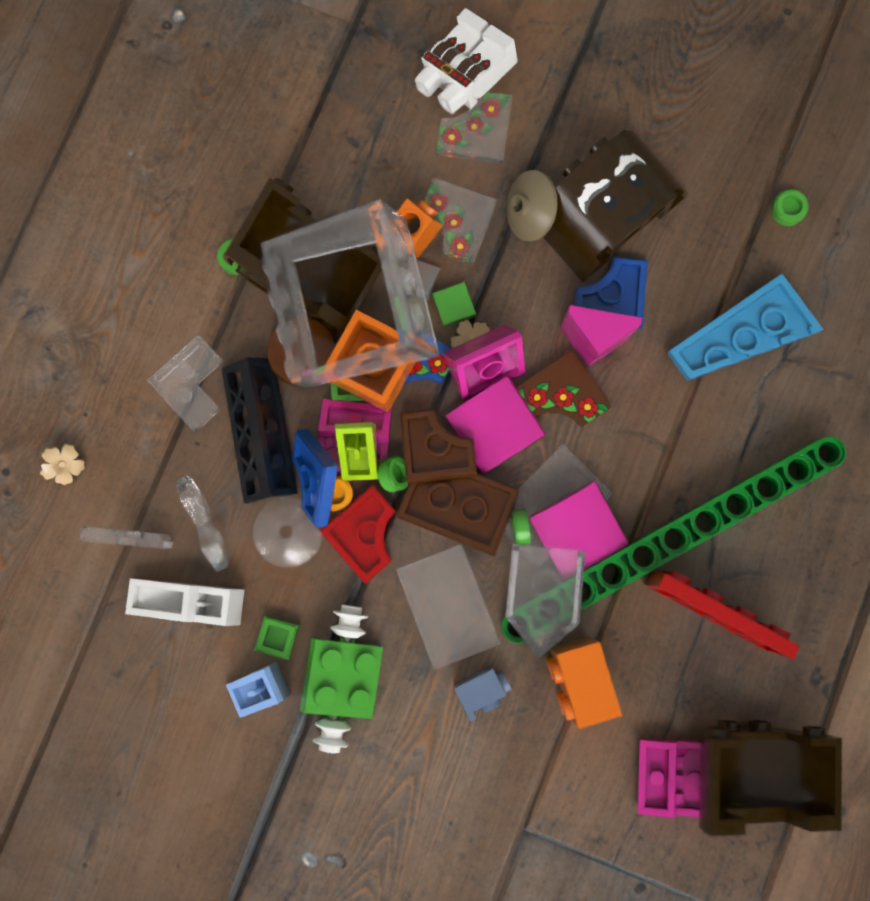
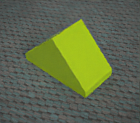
(357, 450)

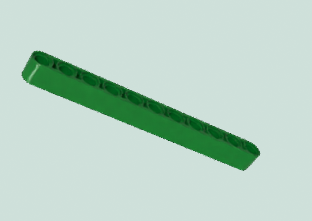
(720, 519)

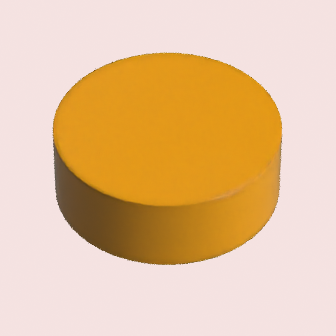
(342, 494)

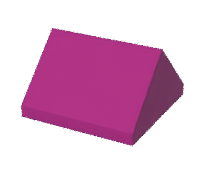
(596, 331)
(486, 360)

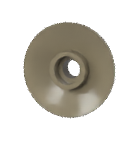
(531, 205)

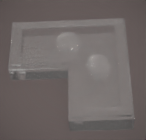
(180, 379)

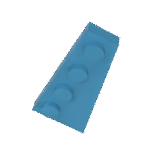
(752, 327)

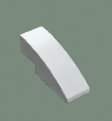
(185, 602)

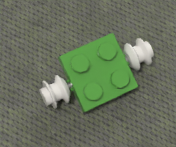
(341, 679)

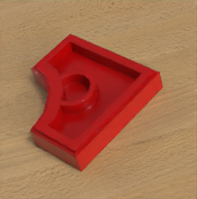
(359, 533)

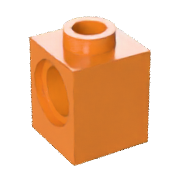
(428, 223)

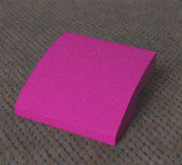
(344, 412)
(498, 424)
(581, 523)
(669, 777)

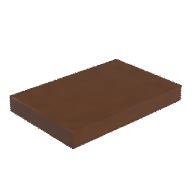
(462, 509)

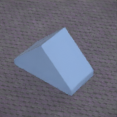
(259, 690)

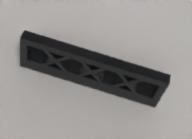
(263, 427)

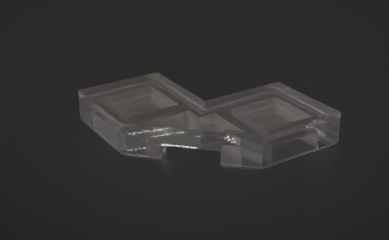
(210, 538)

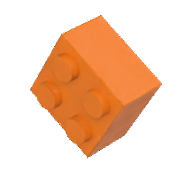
(364, 335)
(584, 682)

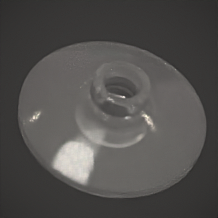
(291, 551)

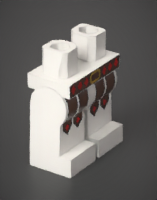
(466, 62)

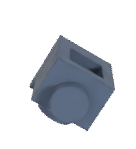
(482, 691)

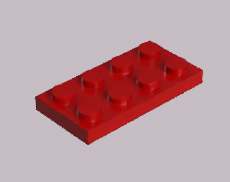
(710, 606)

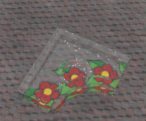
(479, 132)
(463, 217)
(125, 537)

